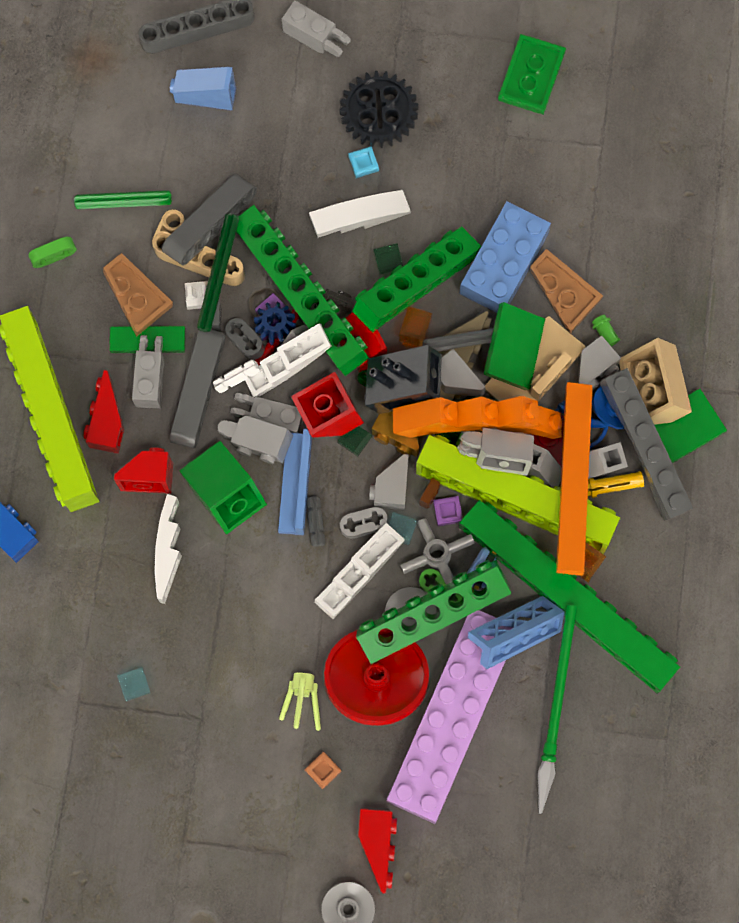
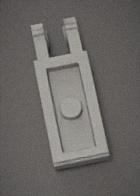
(269, 411)

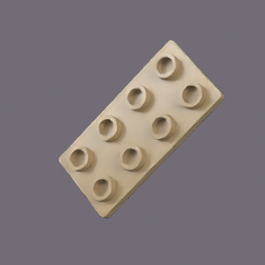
(555, 356)

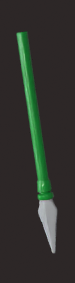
(547, 769)

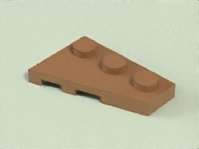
(565, 290)
(136, 294)

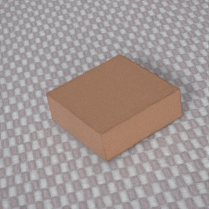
(323, 770)

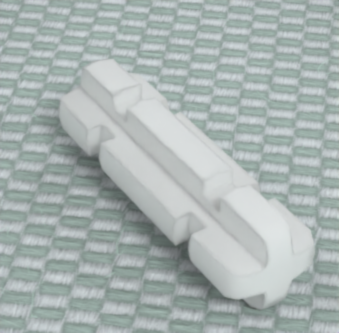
(236, 376)

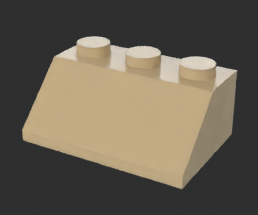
(659, 380)

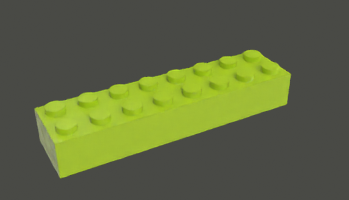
(49, 410)
(508, 492)

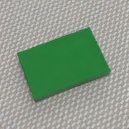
(531, 74)
(514, 346)
(691, 430)

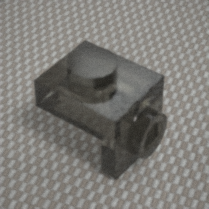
(341, 300)

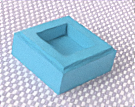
(363, 162)

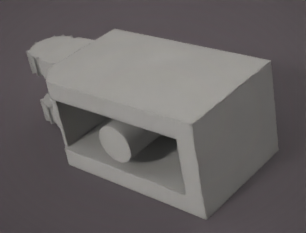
(313, 29)
(148, 375)
(257, 438)
(499, 450)

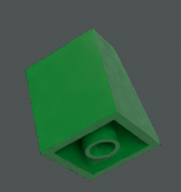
(223, 487)

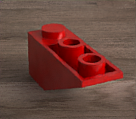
(106, 425)
(375, 836)

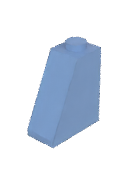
(205, 87)

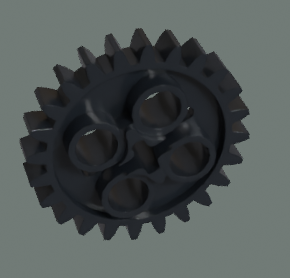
(356, 110)

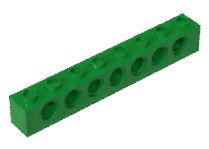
(250, 225)

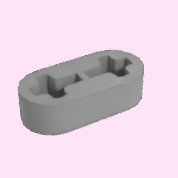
(362, 516)

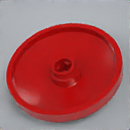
(375, 691)

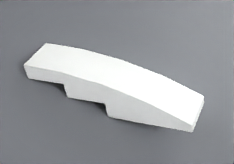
(359, 212)
(289, 360)
(166, 557)
(359, 571)

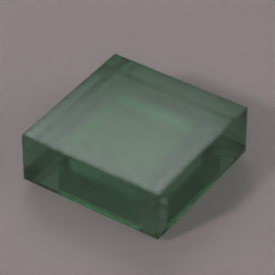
(387, 258)
(355, 440)

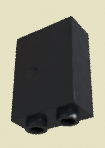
(403, 378)

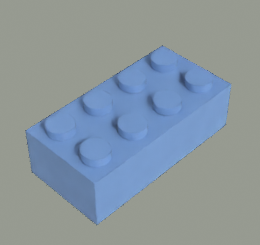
(505, 257)

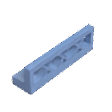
(295, 484)
(522, 636)

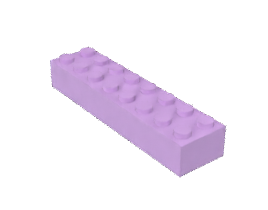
(446, 726)

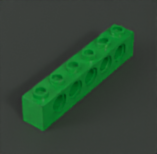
(416, 278)
(378, 647)

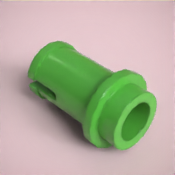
(605, 329)

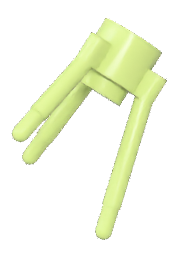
(302, 686)

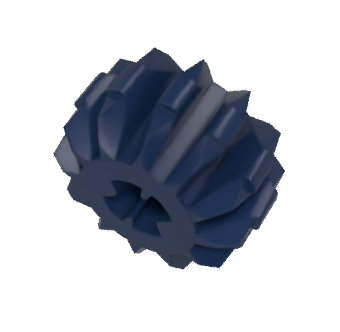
(267, 318)

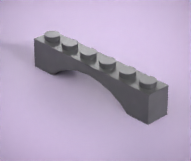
(660, 472)

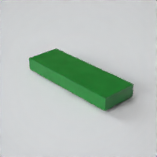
(125, 341)

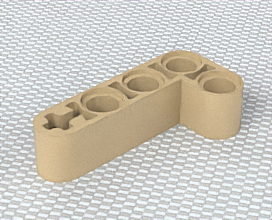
(197, 263)

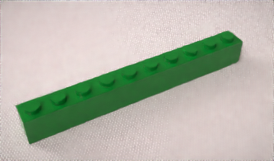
(593, 616)

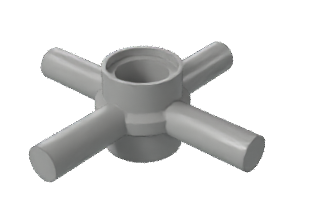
(436, 544)

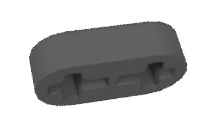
(241, 342)

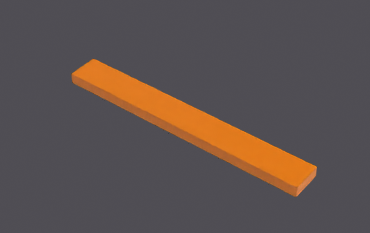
(574, 479)

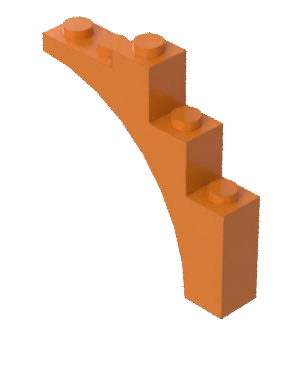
(474, 414)

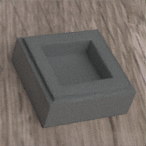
(217, 318)

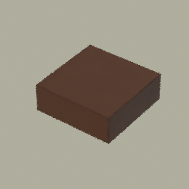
(430, 493)

